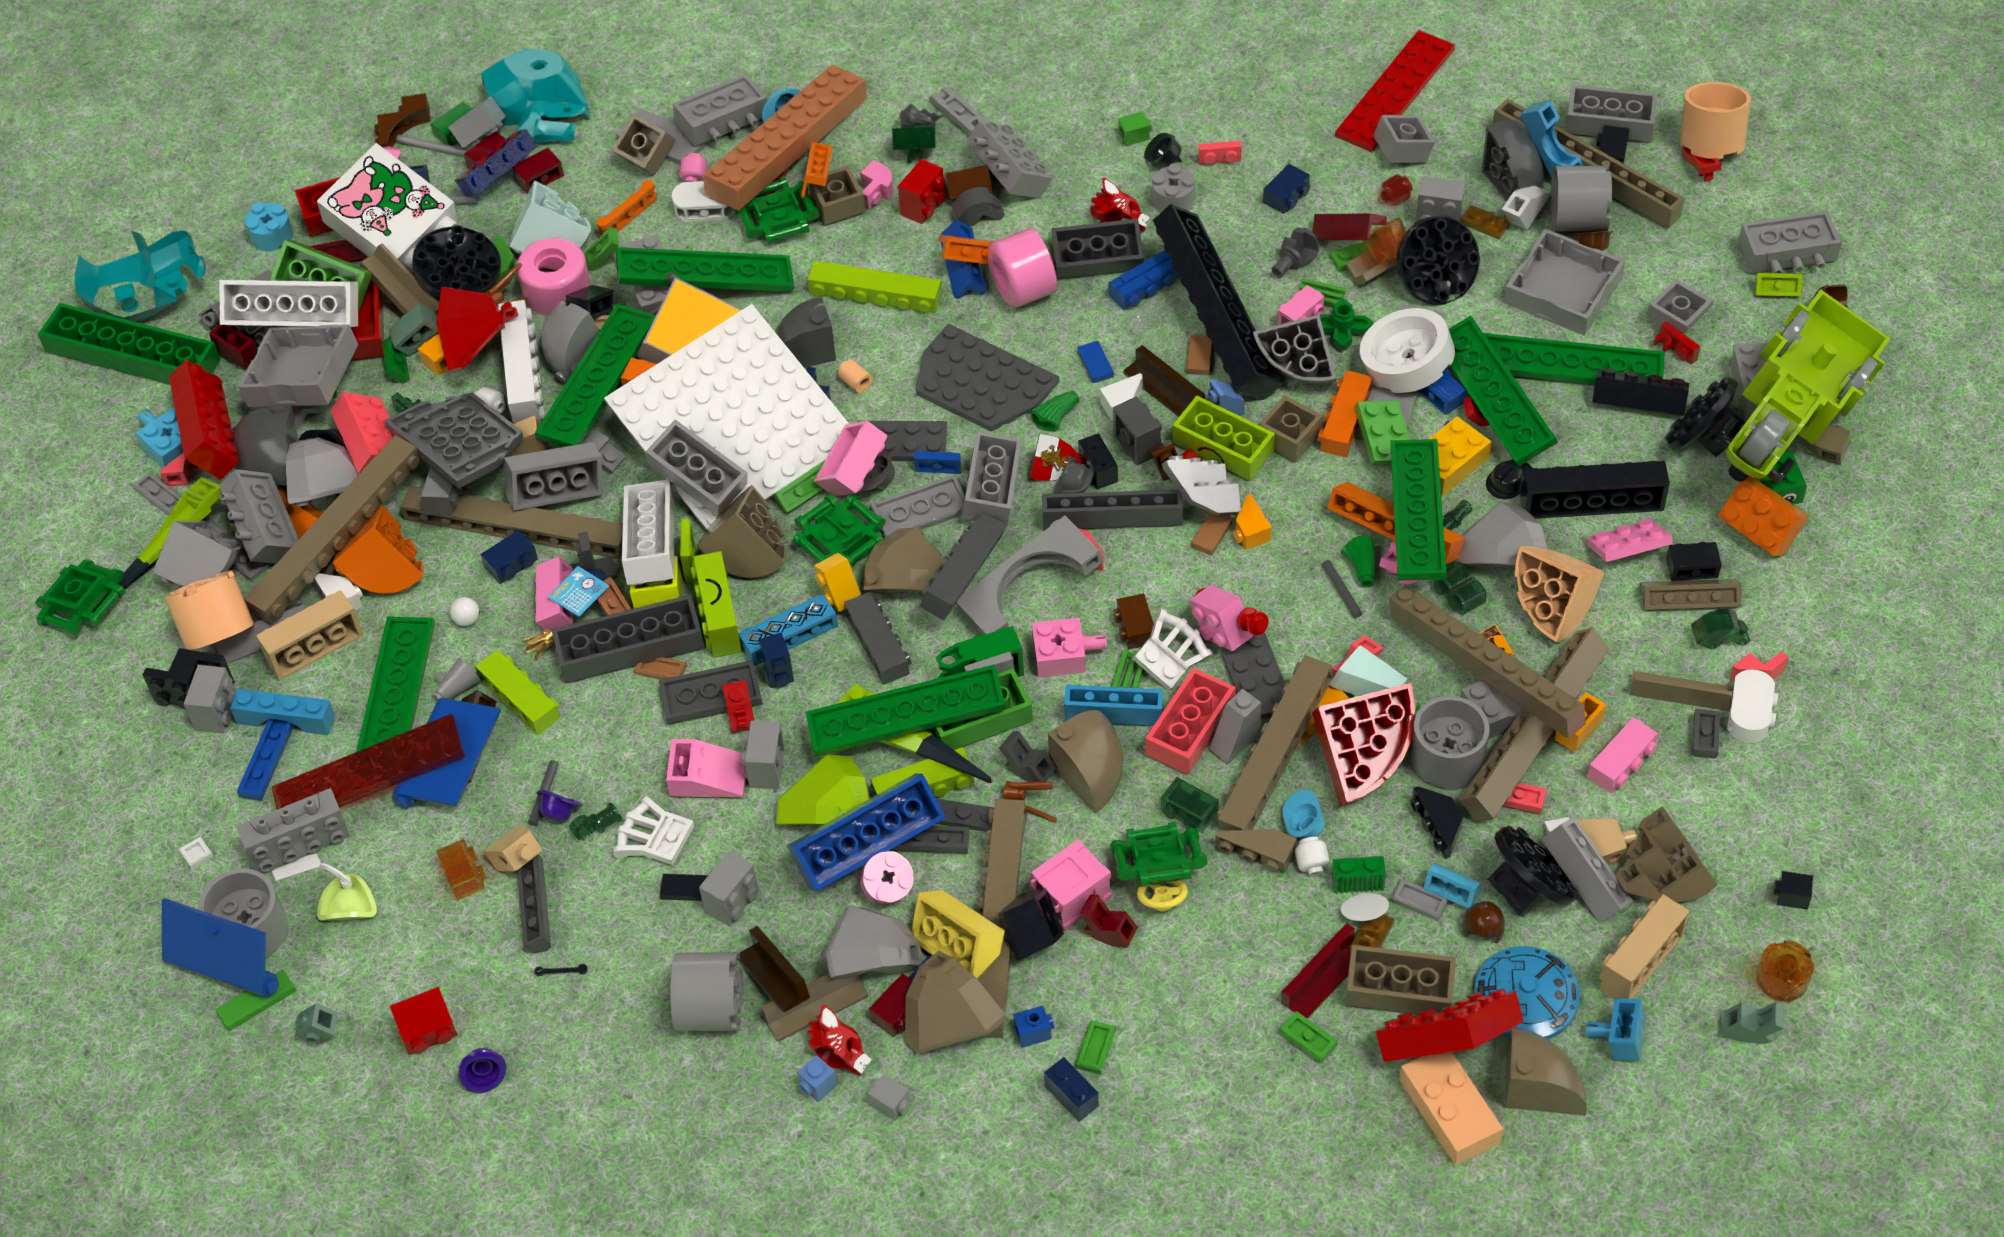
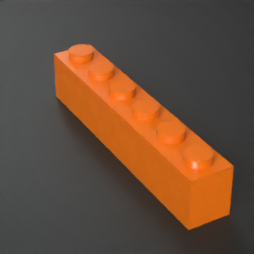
(1379, 515)

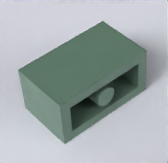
(413, 329)

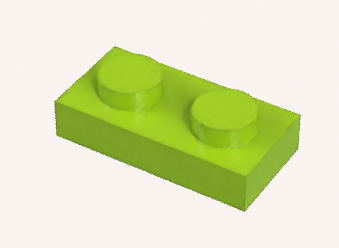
(1779, 284)

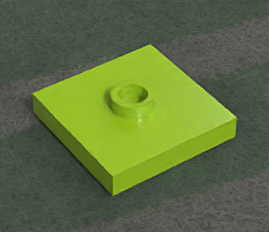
(687, 549)

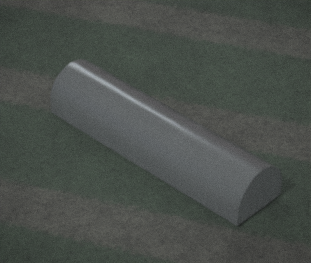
(534, 906)

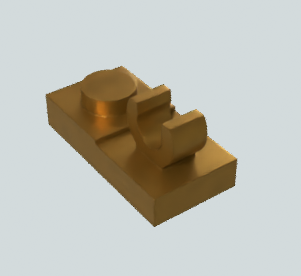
(1485, 222)
(1373, 932)

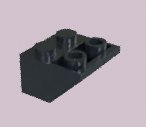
(1030, 923)

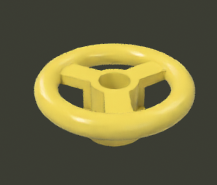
(1163, 897)

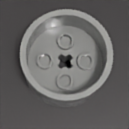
(1580, 198)
(1449, 742)
(249, 900)
(706, 991)

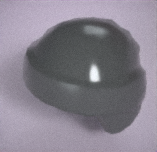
(912, 115)

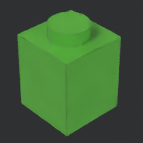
(1134, 128)

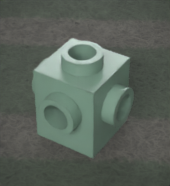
(315, 1024)

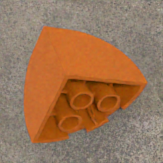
(379, 556)

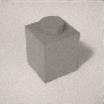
(889, 1097)

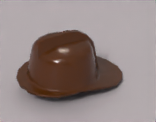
(1596, 240)

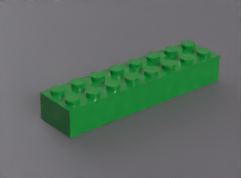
(123, 343)

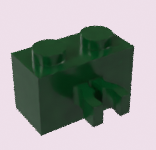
(914, 137)

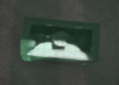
(1189, 805)

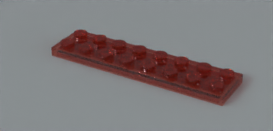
(378, 765)

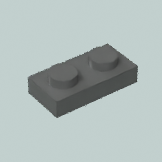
(1706, 733)

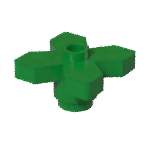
(1344, 324)

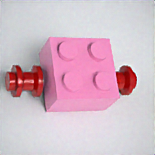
(1225, 619)

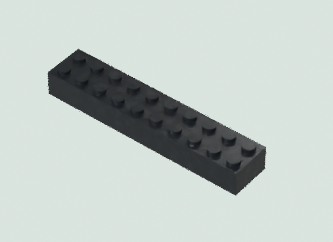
(1216, 302)

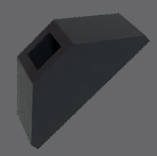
(1439, 817)

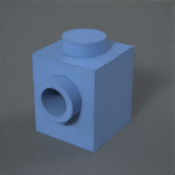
(816, 1078)

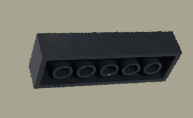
(1595, 489)

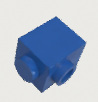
(1033, 1026)

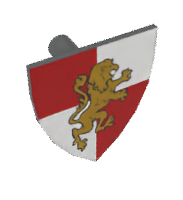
(1051, 458)

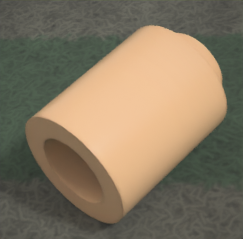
(855, 376)

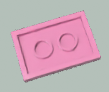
(1629, 540)

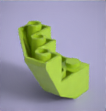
(823, 793)

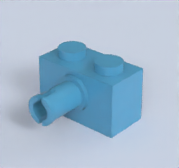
(1624, 1030)

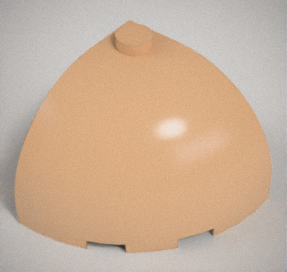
(1555, 589)

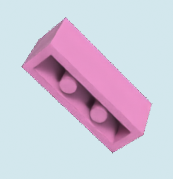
(548, 578)
(1623, 755)

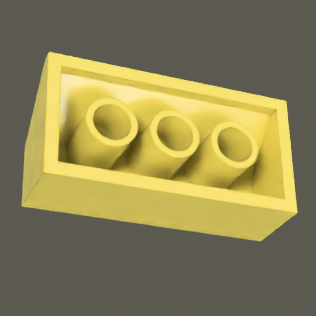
(956, 930)

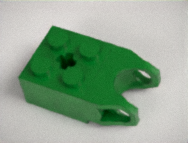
(982, 648)

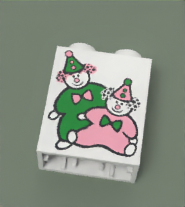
(385, 204)

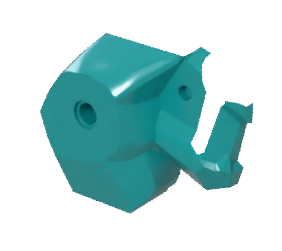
(536, 85)
(152, 267)

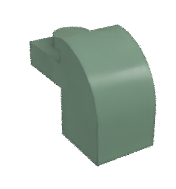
(1753, 1025)

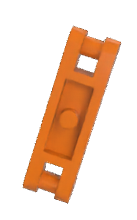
(629, 209)

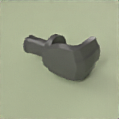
(1296, 251)

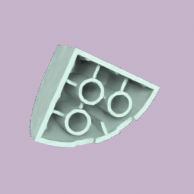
(547, 217)

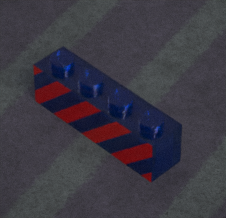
(496, 163)

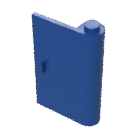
(448, 782)
(216, 948)

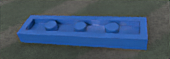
(265, 759)

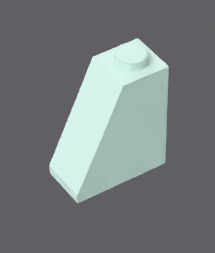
(1365, 674)

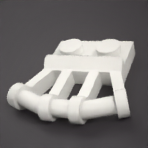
(1160, 660)
(664, 842)

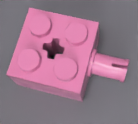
(1062, 647)

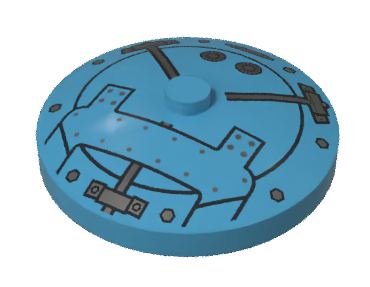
(1543, 986)

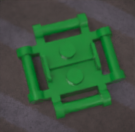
(778, 212)
(838, 529)
(77, 595)
(1159, 857)

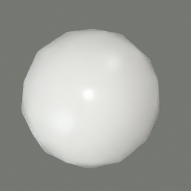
(464, 611)

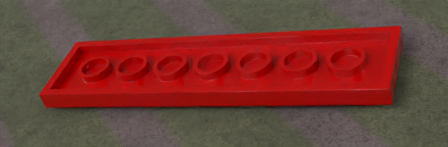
(1395, 88)

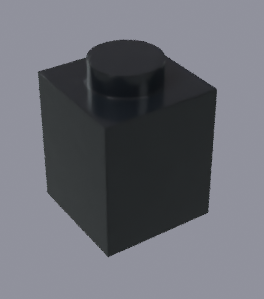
(1793, 890)

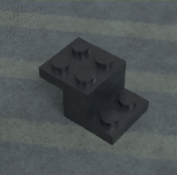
(173, 685)

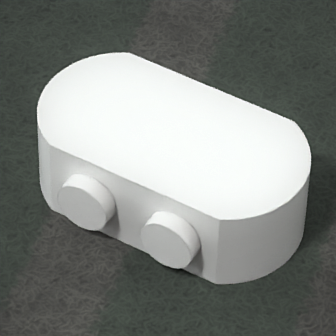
(693, 205)
(1752, 706)

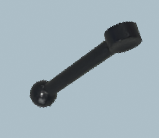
(581, 969)

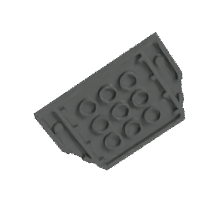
(980, 379)
(457, 436)

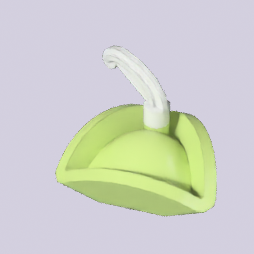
(345, 898)

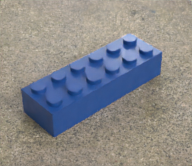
(866, 831)

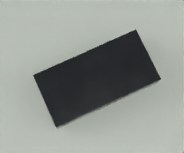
(681, 887)

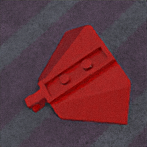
(468, 323)

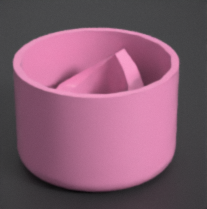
(1022, 268)
(549, 288)

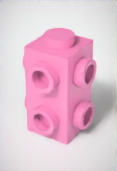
(1302, 305)

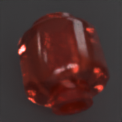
(1396, 190)

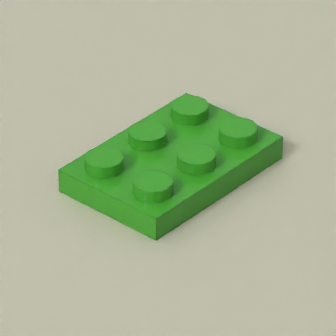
(1379, 424)

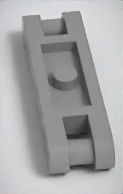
(956, 109)

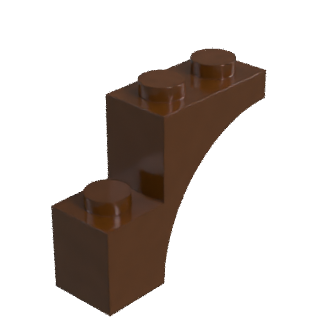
(412, 112)

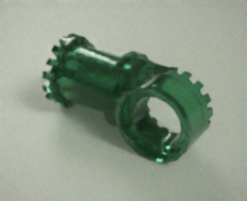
(584, 825)

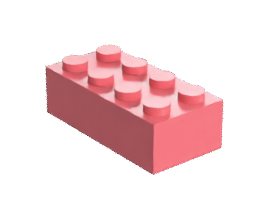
(361, 426)
(1189, 721)

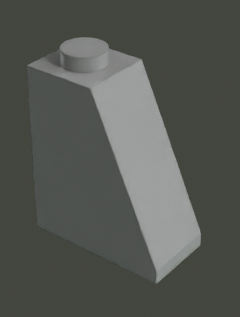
(1237, 727)

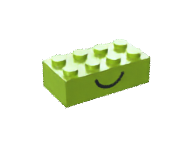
(1223, 437)
(715, 605)

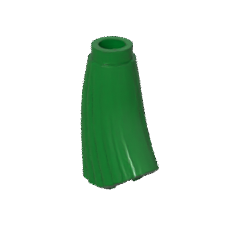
(1050, 413)
(1361, 554)

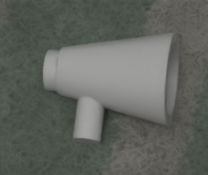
(456, 681)

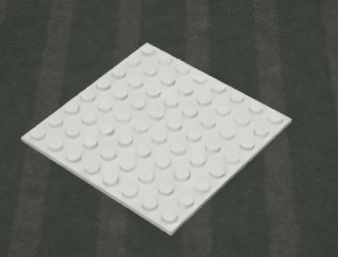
(741, 397)

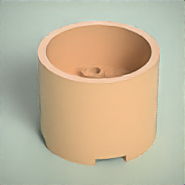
(1715, 119)
(209, 610)

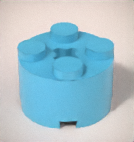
(268, 226)

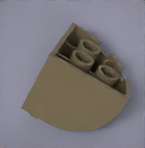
(746, 537)
(1088, 757)
(1541, 1076)

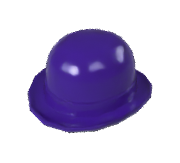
(555, 806)
(482, 1070)

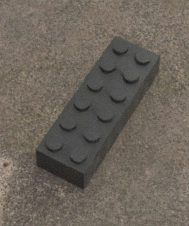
(628, 638)

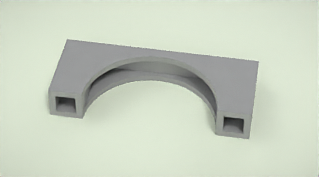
(1058, 544)

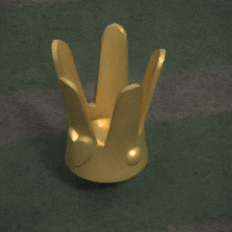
(542, 641)

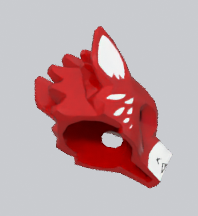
(1113, 205)
(837, 1043)

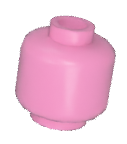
(693, 168)

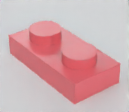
(1219, 152)
(1527, 798)

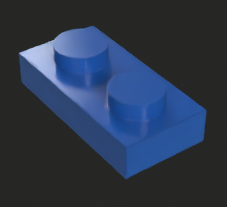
(937, 462)

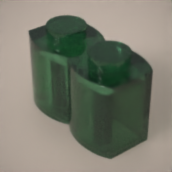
(1461, 589)

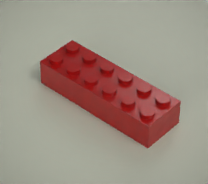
(203, 419)

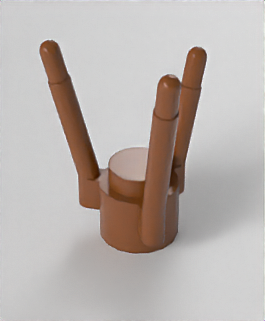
(495, 291)
(1018, 791)

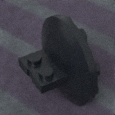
(1437, 259)
(456, 260)
(1706, 418)
(1526, 874)

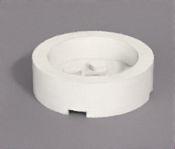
(1405, 332)

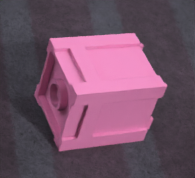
(1070, 881)

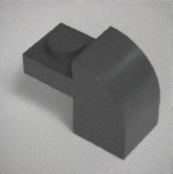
(974, 204)
(1025, 762)

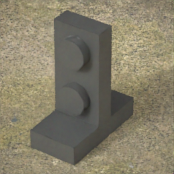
(587, 561)

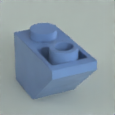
(1226, 397)

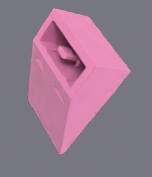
(704, 770)

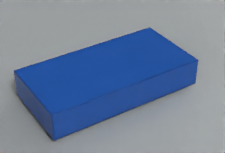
(1095, 361)

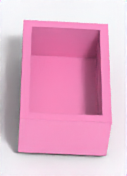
(851, 458)

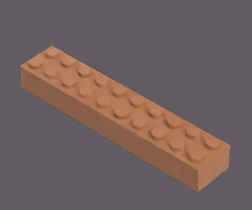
(784, 137)

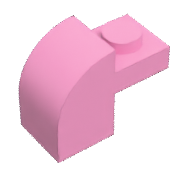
(877, 184)

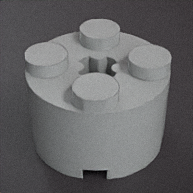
(1173, 186)

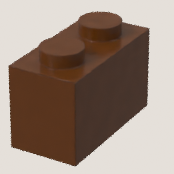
(1134, 619)

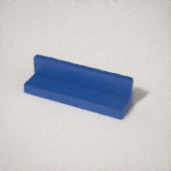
(963, 274)

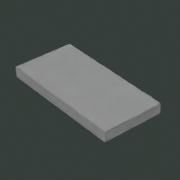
(681, 146)
(921, 506)

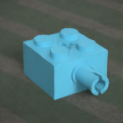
(160, 436)

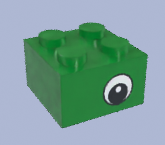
(1793, 485)

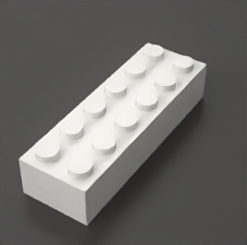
(288, 303)
(521, 365)
(648, 532)

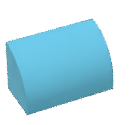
(1452, 885)

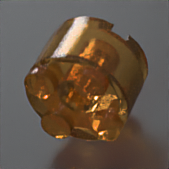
(1385, 241)
(1785, 971)

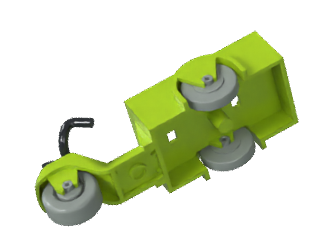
(1810, 374)

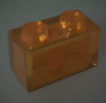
(461, 869)

